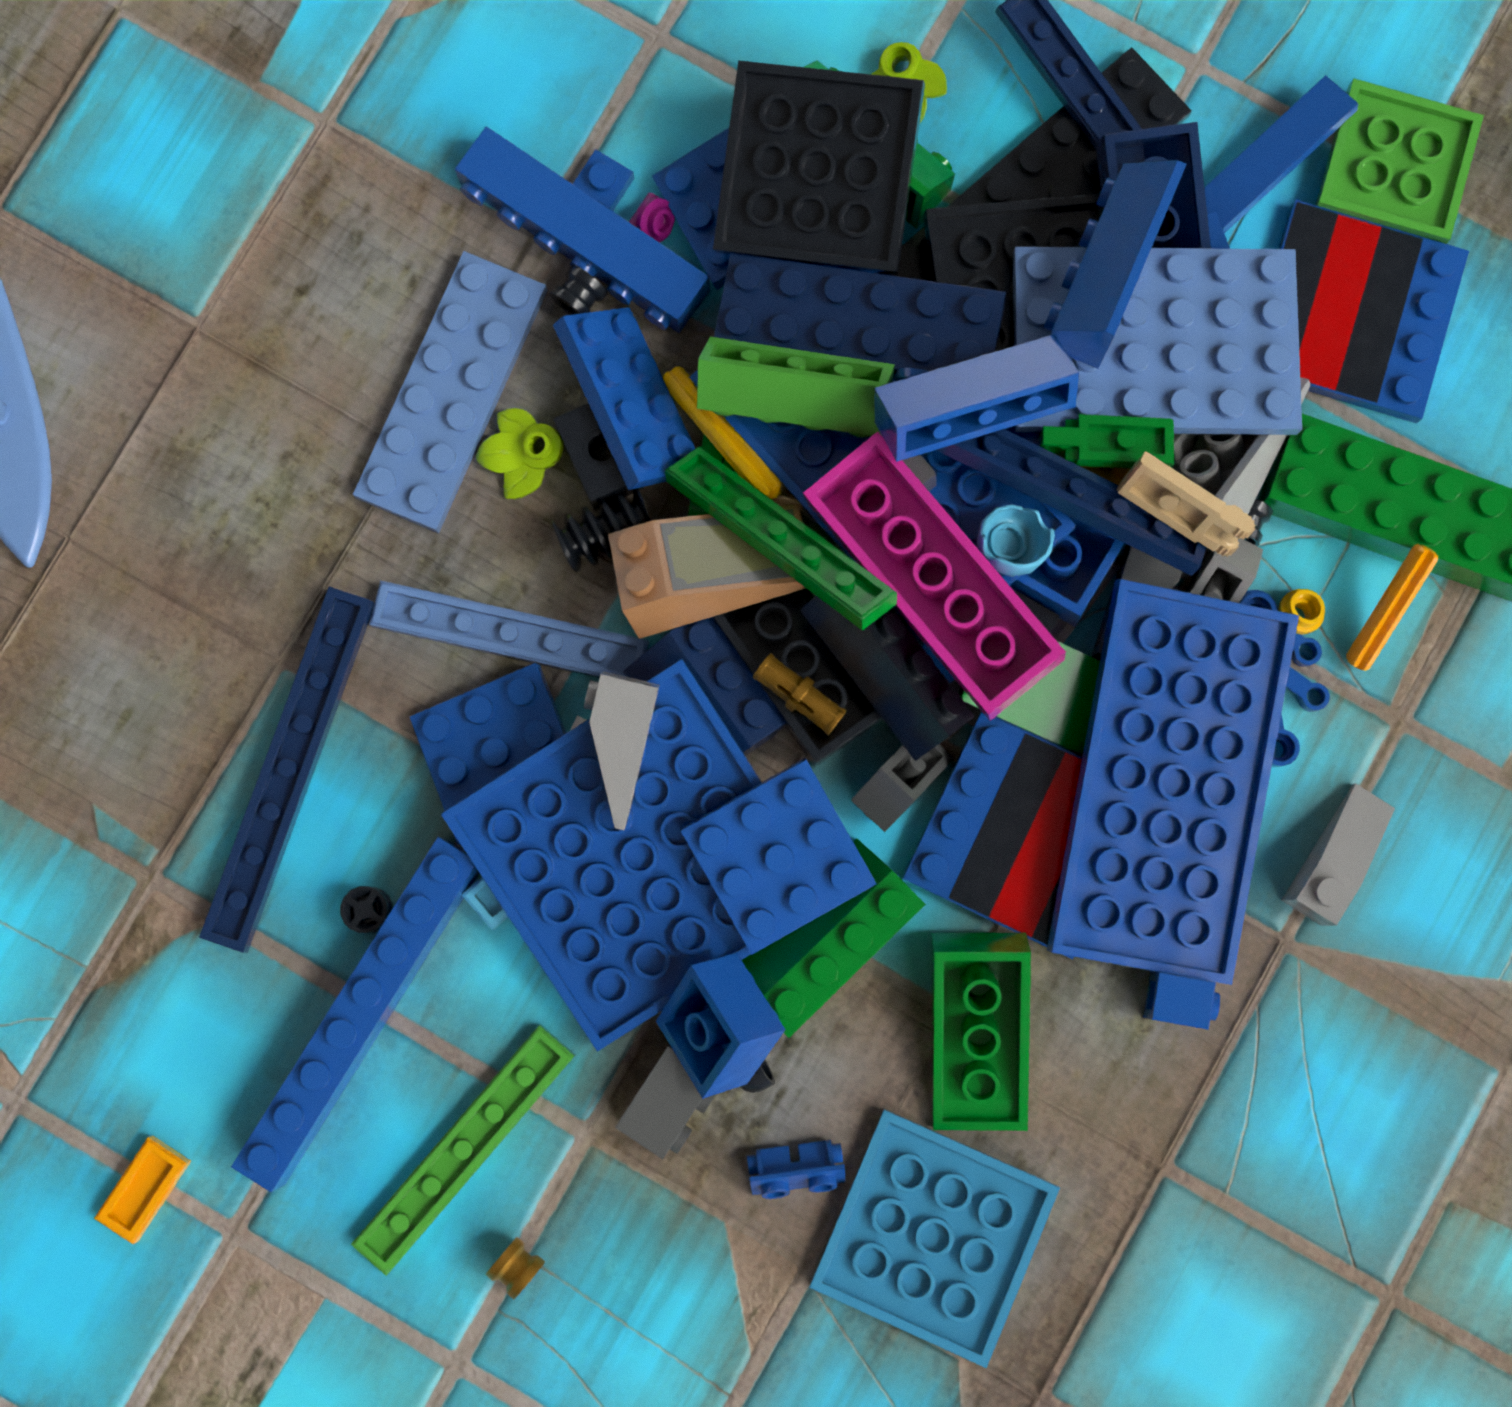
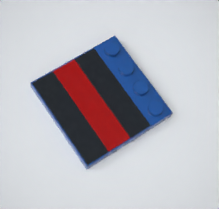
(1370, 308)
(1001, 828)

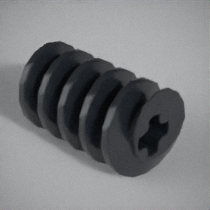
(592, 531)

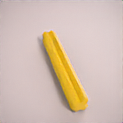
(722, 435)

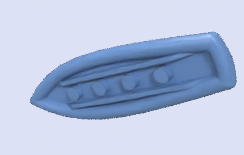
(23, 447)

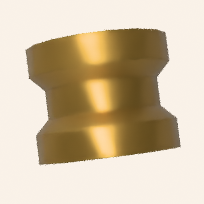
(515, 1268)

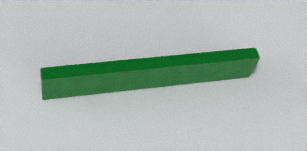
(782, 538)

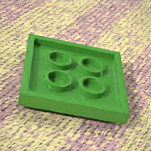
(1400, 161)

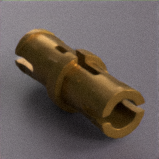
(799, 694)

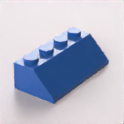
(1113, 258)

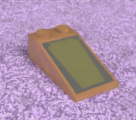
(690, 571)

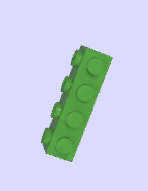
(790, 386)

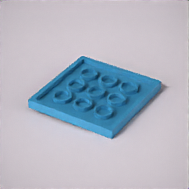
(935, 1238)

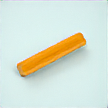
(1391, 607)

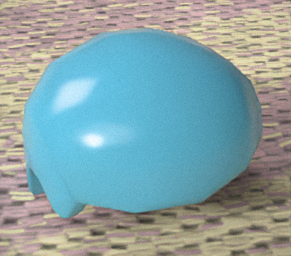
(1014, 540)

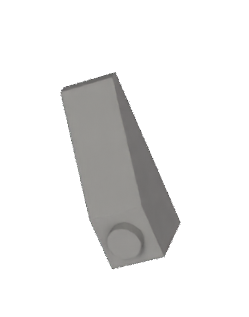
(620, 729)
(1340, 858)

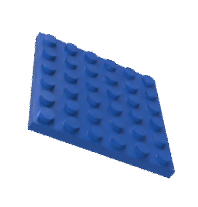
(601, 905)

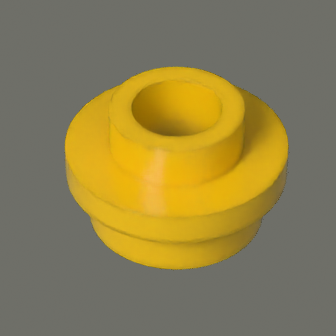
(1309, 603)

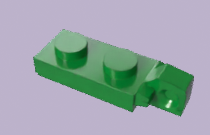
(1110, 440)

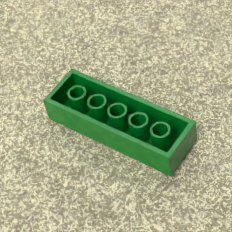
(1392, 502)

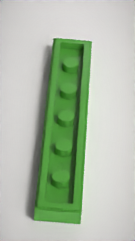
(463, 1150)

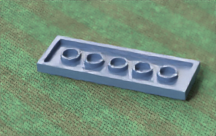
(450, 392)

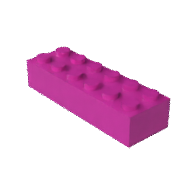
(939, 576)

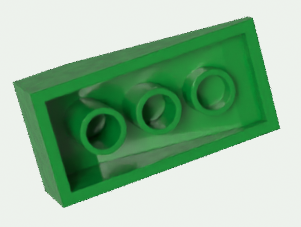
(980, 1031)

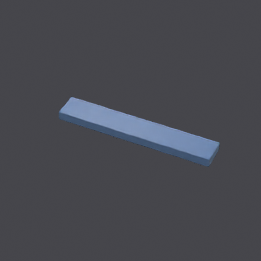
(503, 631)

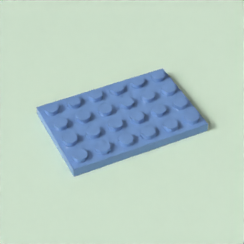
(1198, 343)

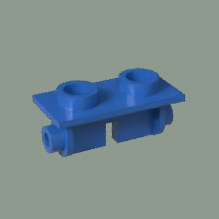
(780, 1176)

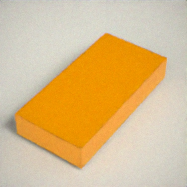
(142, 1189)

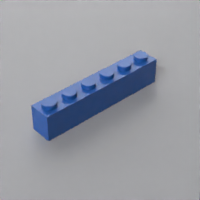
(582, 230)

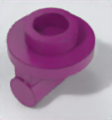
(654, 217)

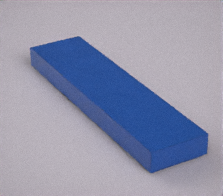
(1278, 151)

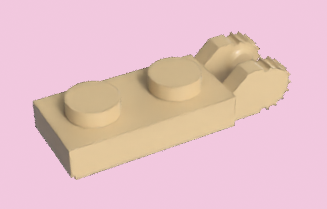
(1185, 505)

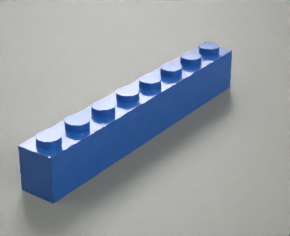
(357, 1016)

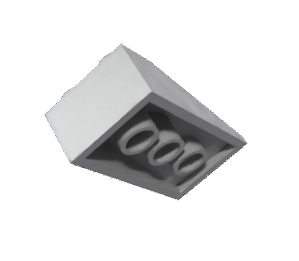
(1229, 464)

